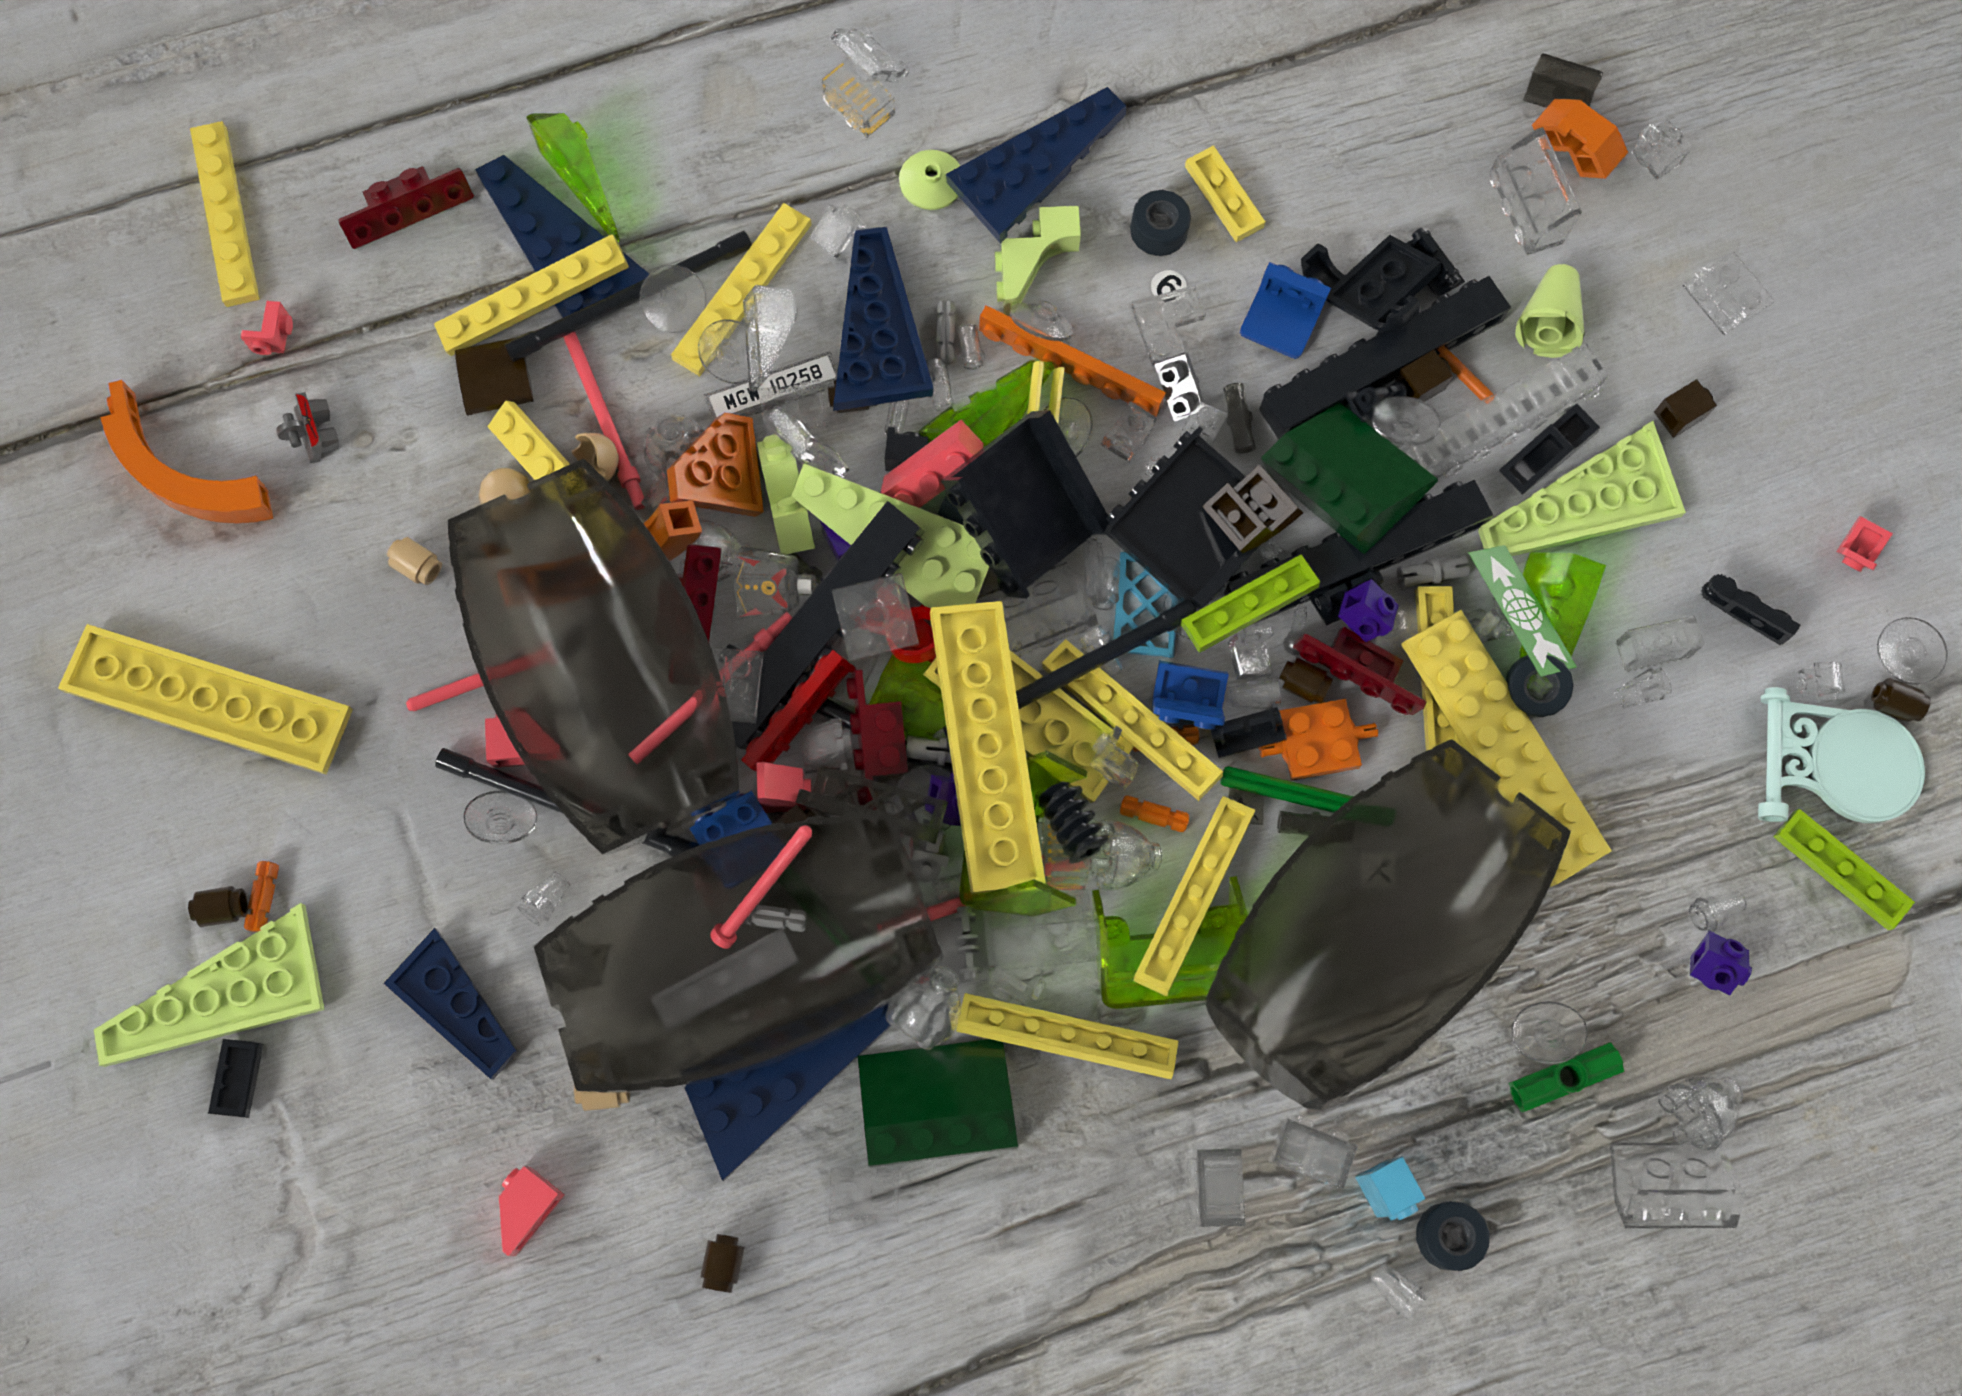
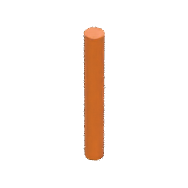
(1465, 374)

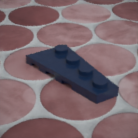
(448, 1000)

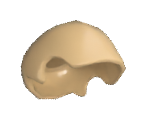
(598, 452)
(502, 482)

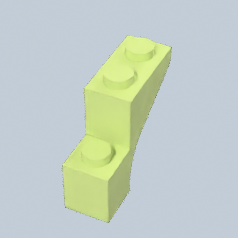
(1022, 258)
(780, 478)

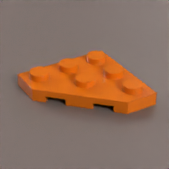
(720, 469)

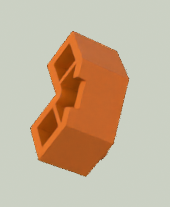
(1587, 136)

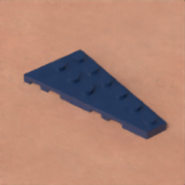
(1029, 166)
(548, 229)
(879, 340)
(750, 1107)

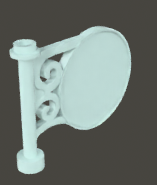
(1856, 761)

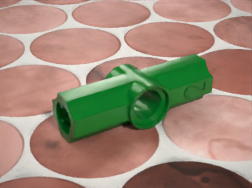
(1585, 1068)

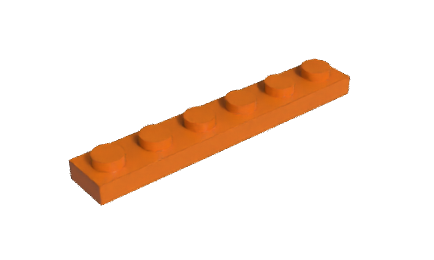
(1078, 364)

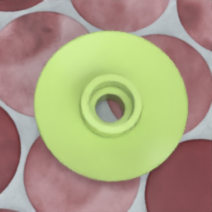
(928, 191)

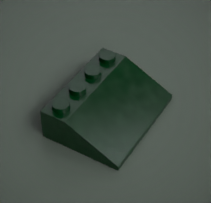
(1348, 475)
(936, 1102)

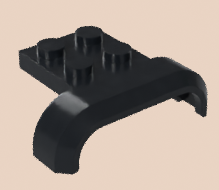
(1379, 286)

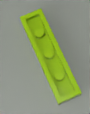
(1250, 603)
(1844, 869)

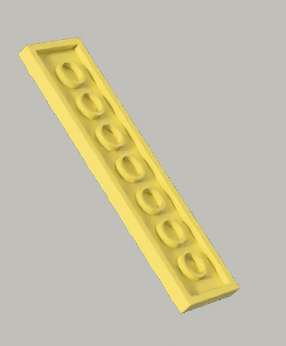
(206, 699)
(1500, 734)
(986, 746)

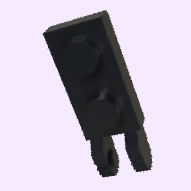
(1749, 609)

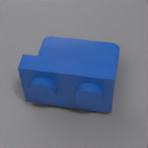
(1284, 310)
(1189, 694)
(738, 815)

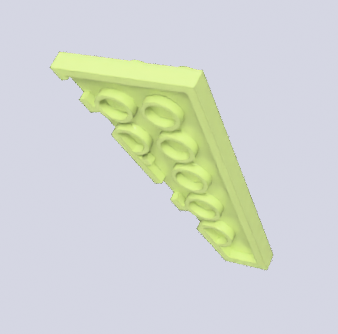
(1602, 496)
(939, 574)
(237, 990)

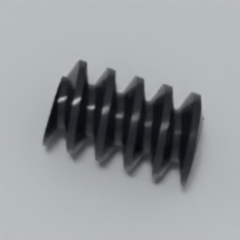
(1071, 822)

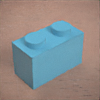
(1391, 1189)

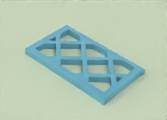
(1123, 619)

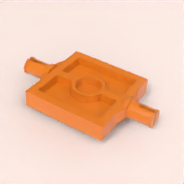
(1320, 740)

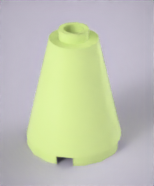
(1554, 314)

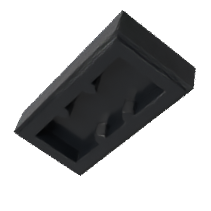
(235, 1078)

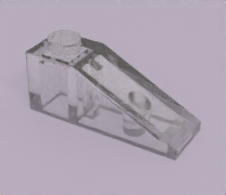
(768, 321)

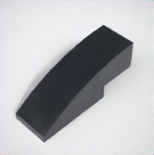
(1550, 449)

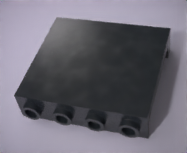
(1026, 501)
(1171, 530)

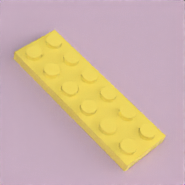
(1058, 726)

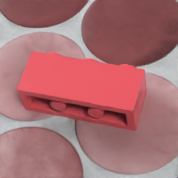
(920, 475)

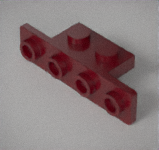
(404, 202)
(701, 579)
(1362, 664)
(879, 736)

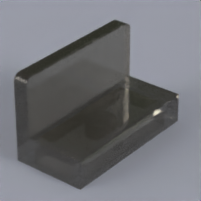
(1560, 79)

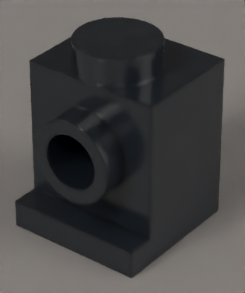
(901, 447)

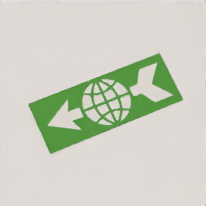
(1521, 609)

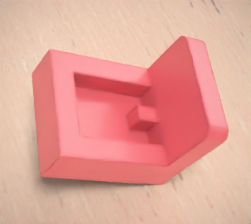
(274, 331)
(1863, 544)

